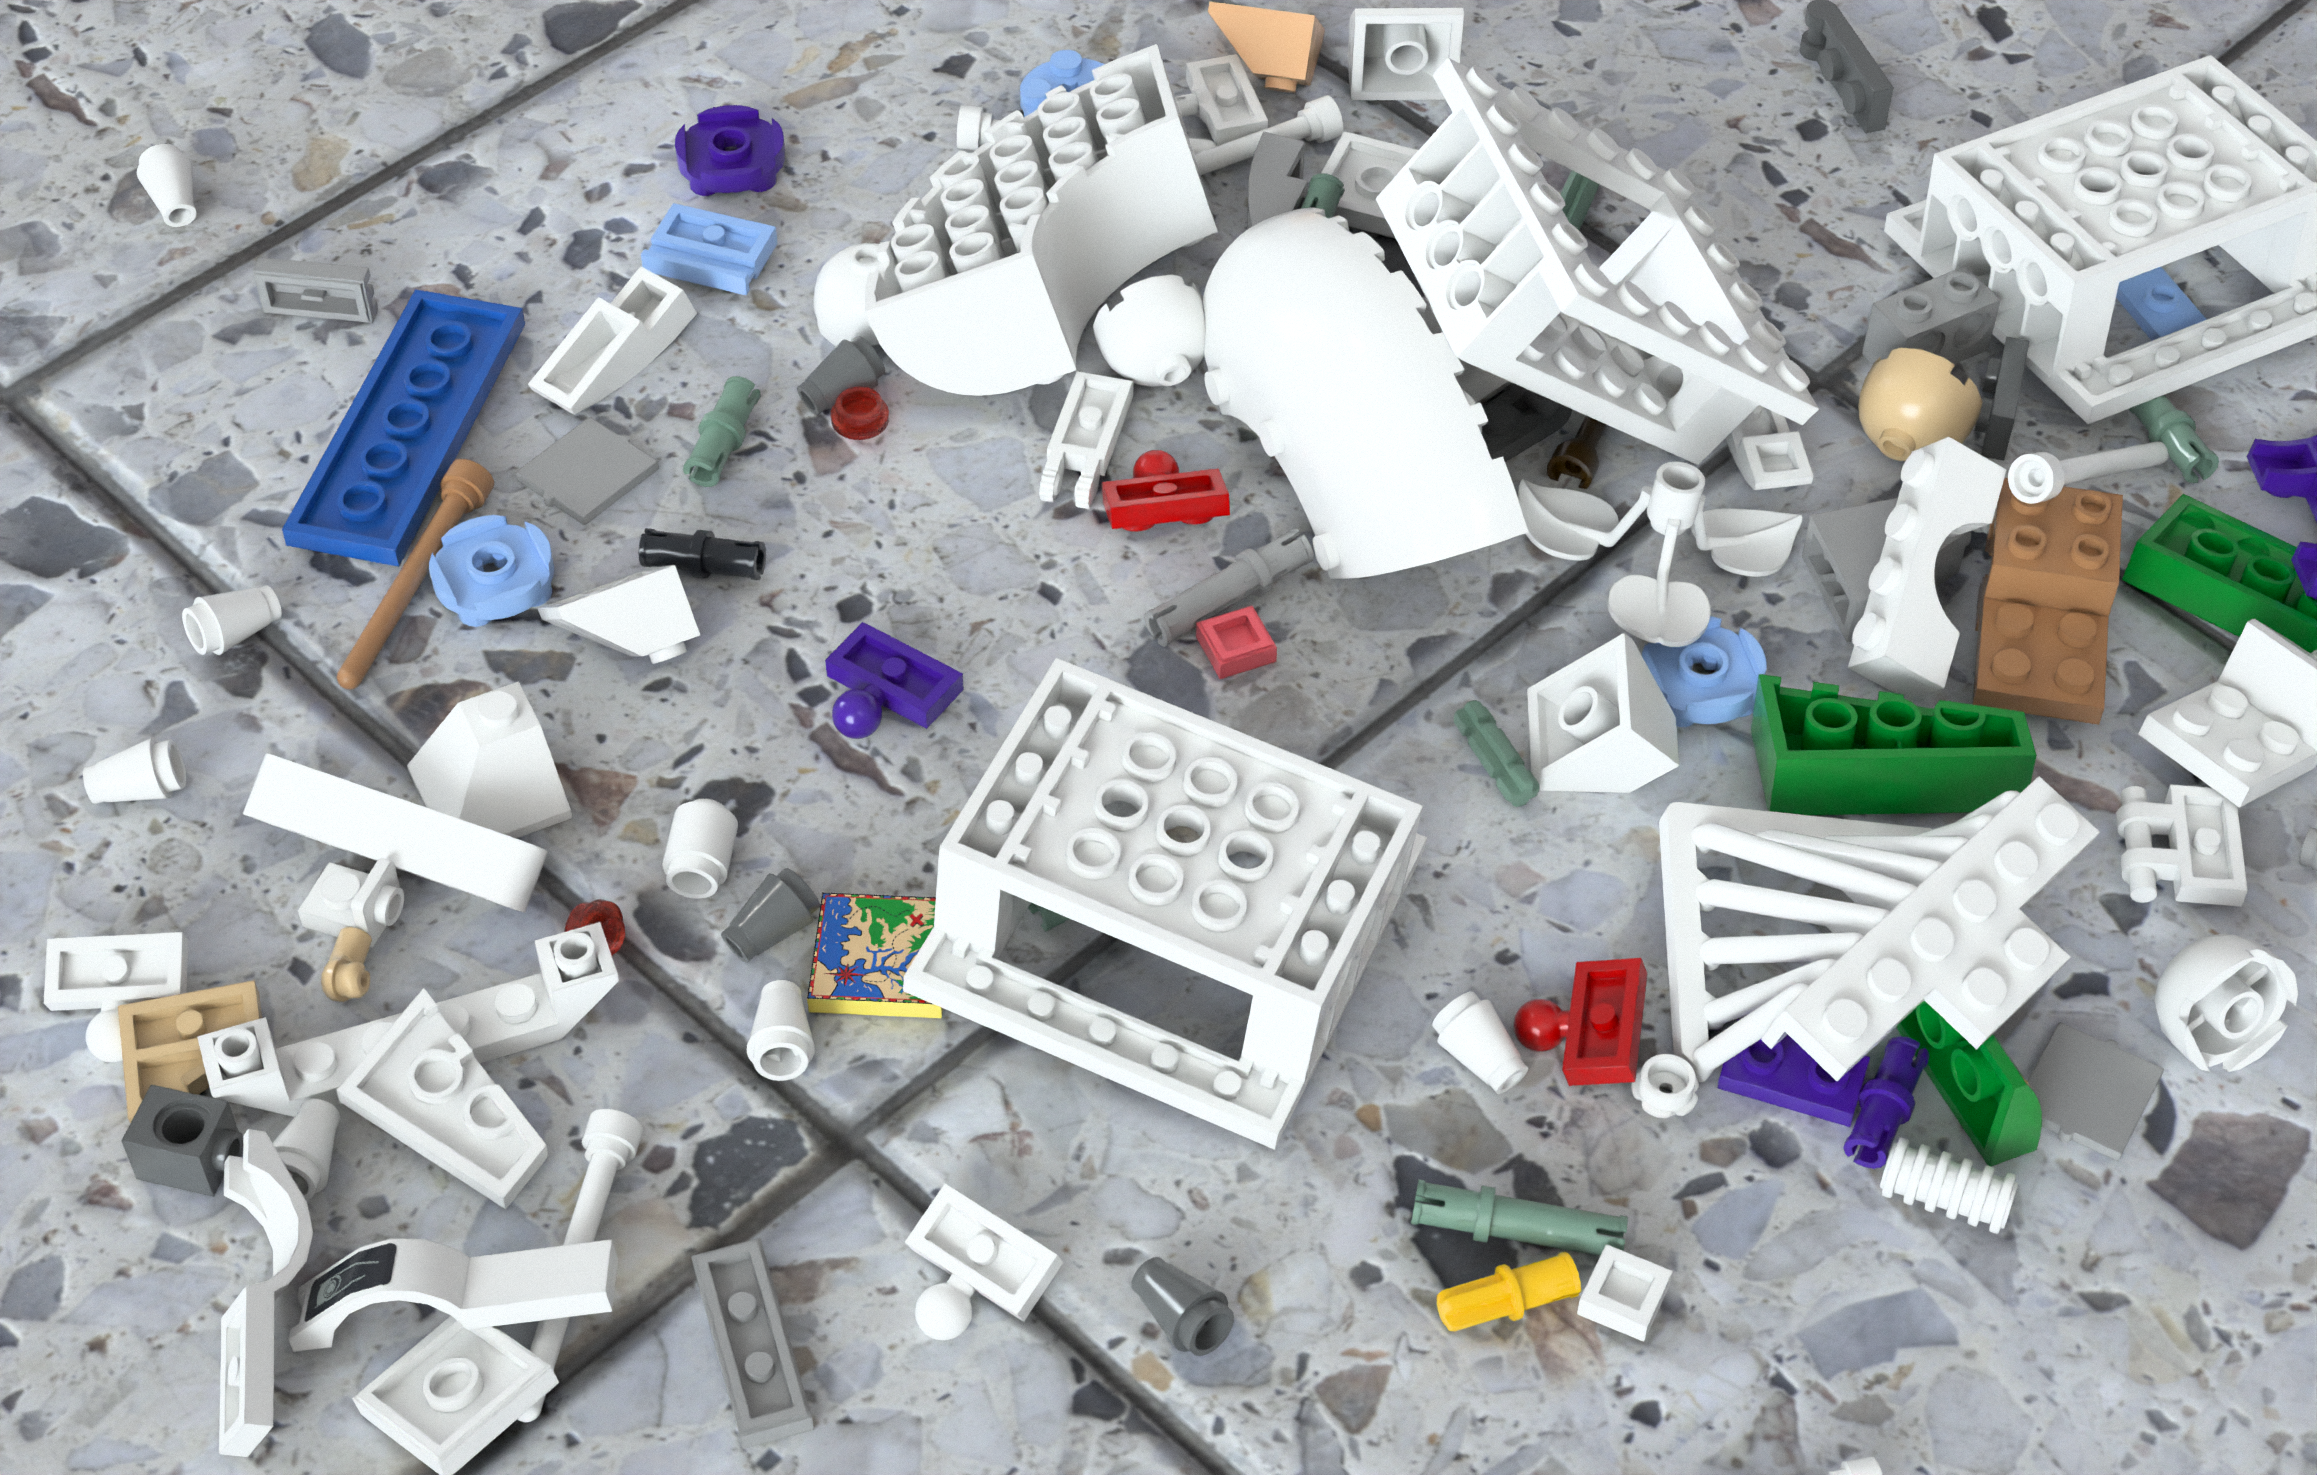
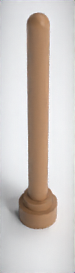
(463, 489)

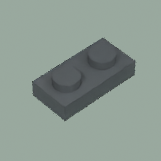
(1999, 412)

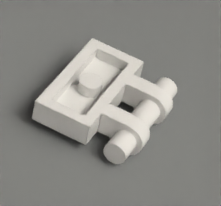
(2203, 843)

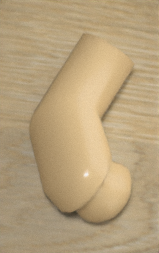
(345, 971)

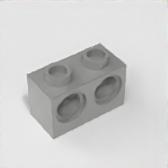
(1942, 316)

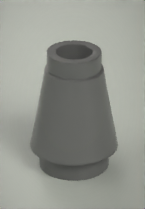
(847, 366)
(771, 914)
(1185, 1308)

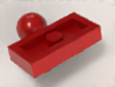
(1164, 494)
(1598, 1028)

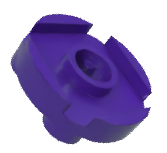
(712, 169)

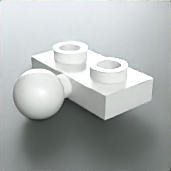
(110, 974)
(981, 1257)

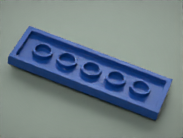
(404, 428)

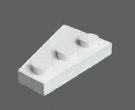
(444, 1105)

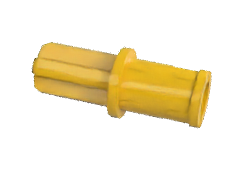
(1509, 1292)

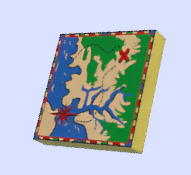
(865, 951)

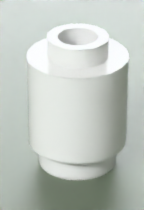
(699, 848)

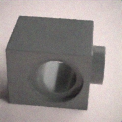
(160, 1135)

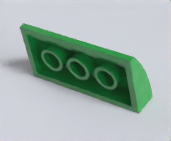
(2223, 572)
(1978, 1086)

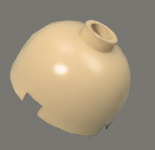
(1915, 403)

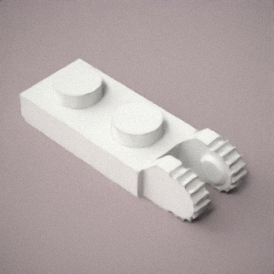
(1086, 435)

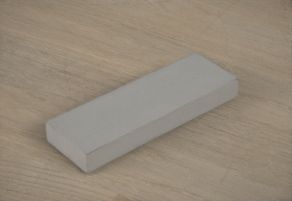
(752, 1343)

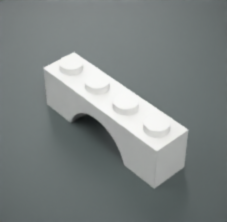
(1904, 632)

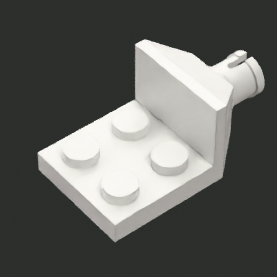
(2251, 724)

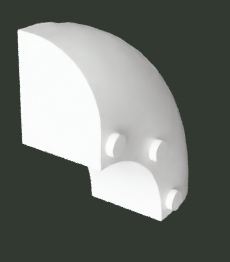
(1038, 232)
(1353, 397)

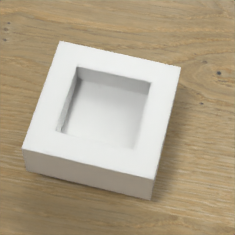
(1624, 1292)

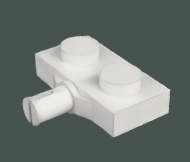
(1222, 99)

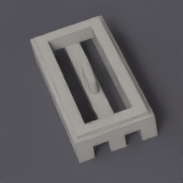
(313, 284)

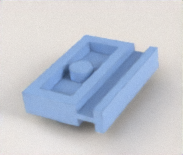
(709, 248)

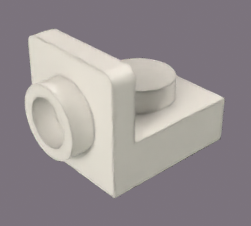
(354, 900)

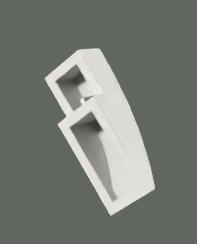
(614, 342)

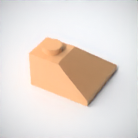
(1272, 43)

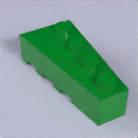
(1883, 754)

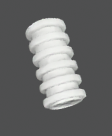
(1948, 1185)

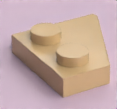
(162, 1038)

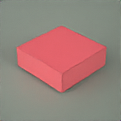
(1236, 642)

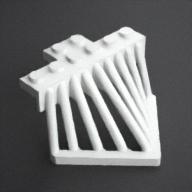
(1928, 923)

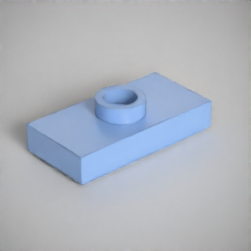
(2157, 303)

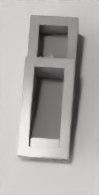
(1275, 178)

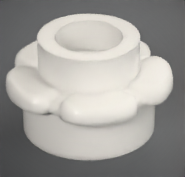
(1669, 1073)

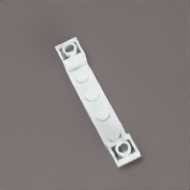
(493, 1021)

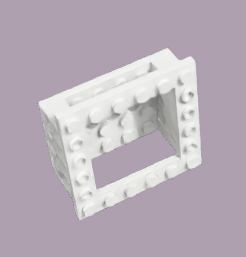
(2116, 190)
(1647, 342)
(1280, 931)

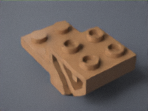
(2048, 604)

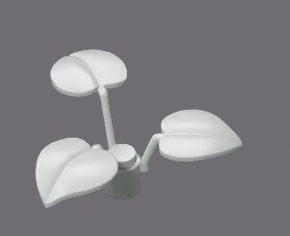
(1671, 613)

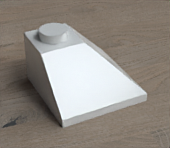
(1400, 50)
(631, 614)
(1601, 724)
(492, 766)

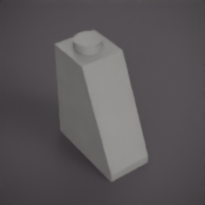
(1846, 547)

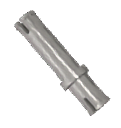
(1246, 577)

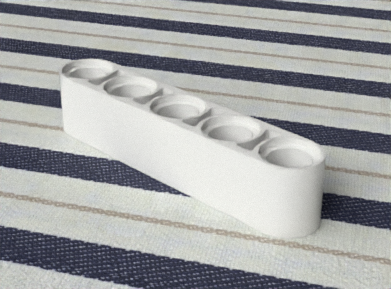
(396, 830)

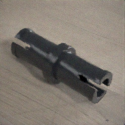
(702, 553)

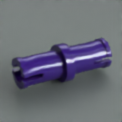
(1886, 1102)

